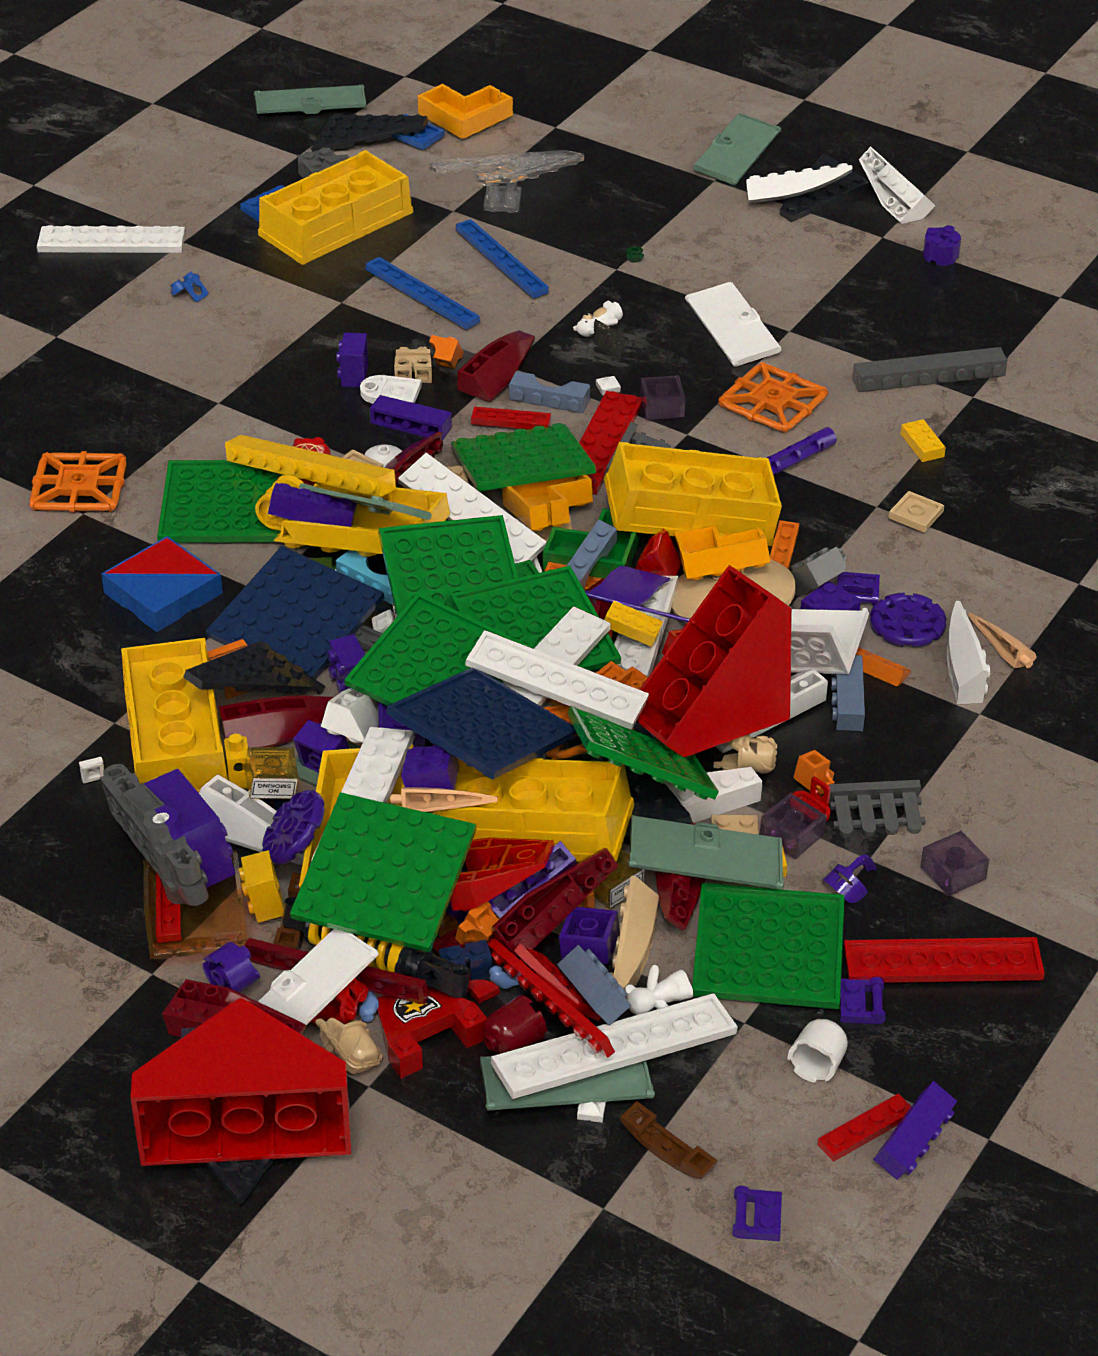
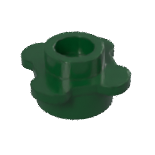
(634, 254)

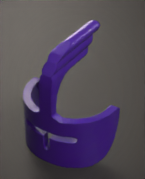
(857, 890)

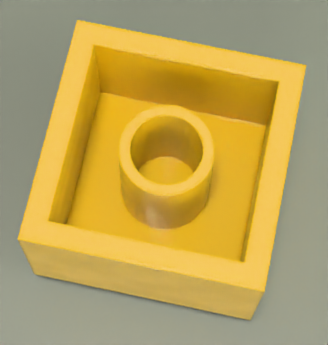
(261, 886)

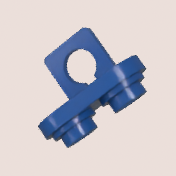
(189, 279)

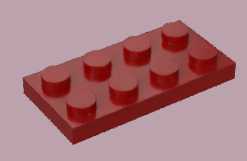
(555, 979)

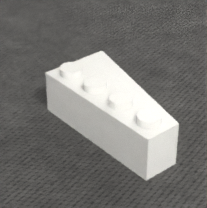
(735, 788)

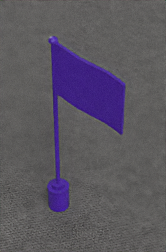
(631, 589)

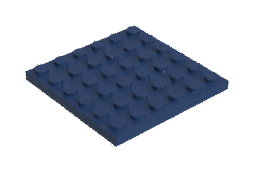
(296, 610)
(482, 722)

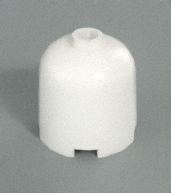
(818, 1050)

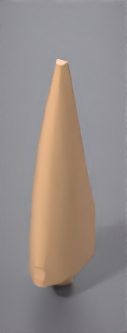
(1007, 646)
(438, 798)

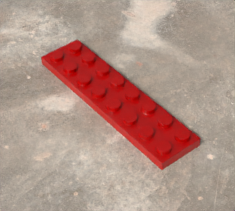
(607, 430)
(944, 959)

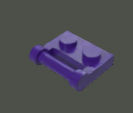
(860, 583)
(853, 1001)
(766, 1214)

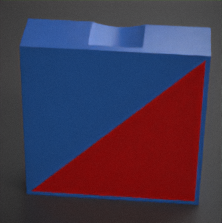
(162, 583)

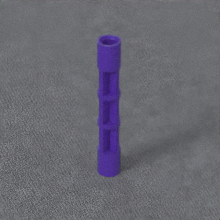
(803, 449)

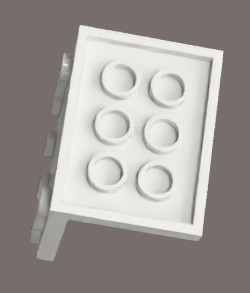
(825, 639)

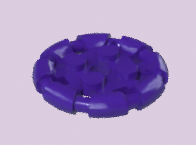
(908, 618)
(294, 826)

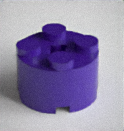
(942, 245)
(230, 967)

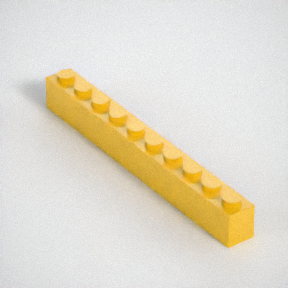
(311, 465)

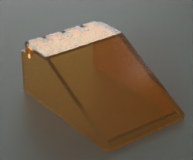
(204, 925)

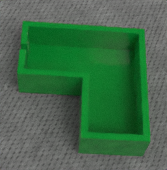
(565, 542)

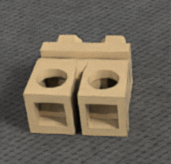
(413, 361)

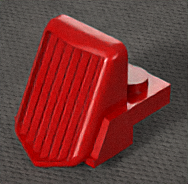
(660, 556)

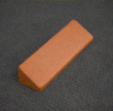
(883, 668)

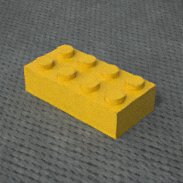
(922, 440)
(633, 623)

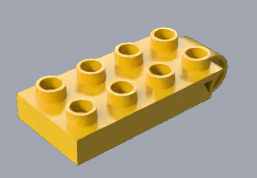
(364, 530)

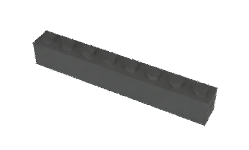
(929, 369)

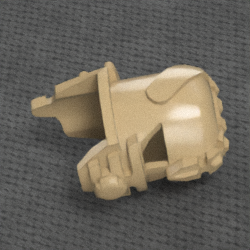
(752, 752)
(350, 1043)

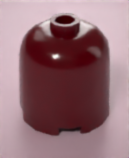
(513, 1026)

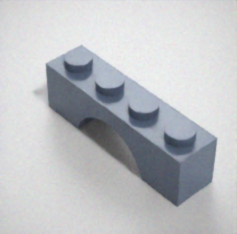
(569, 397)
(596, 544)

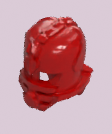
(345, 1004)

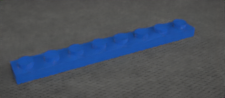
(502, 258)
(423, 293)

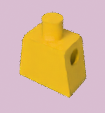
(236, 752)

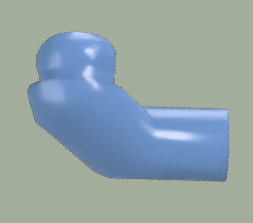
(501, 978)
(369, 1007)

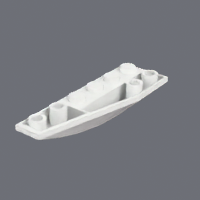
(793, 184)
(894, 190)
(966, 659)
(807, 691)
(351, 715)
(242, 816)

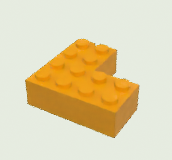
(467, 113)
(547, 501)
(707, 553)

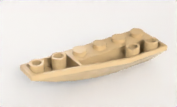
(636, 931)

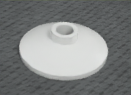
(383, 453)

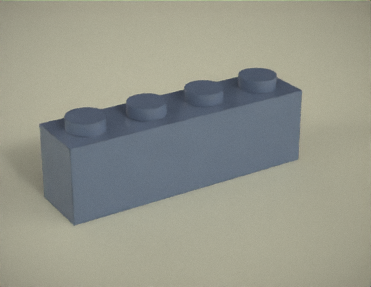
(849, 698)
(594, 985)

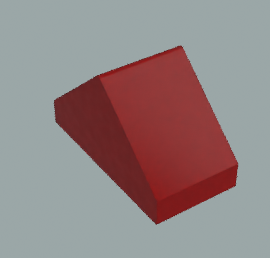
(723, 670)
(241, 1093)

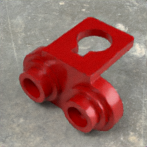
(813, 798)

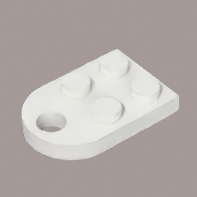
(391, 386)

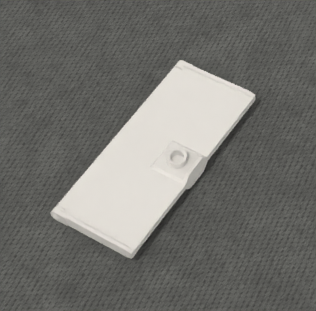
(733, 324)
(319, 976)

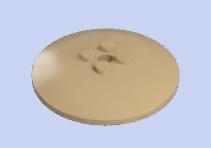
(772, 577)

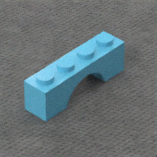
(358, 568)

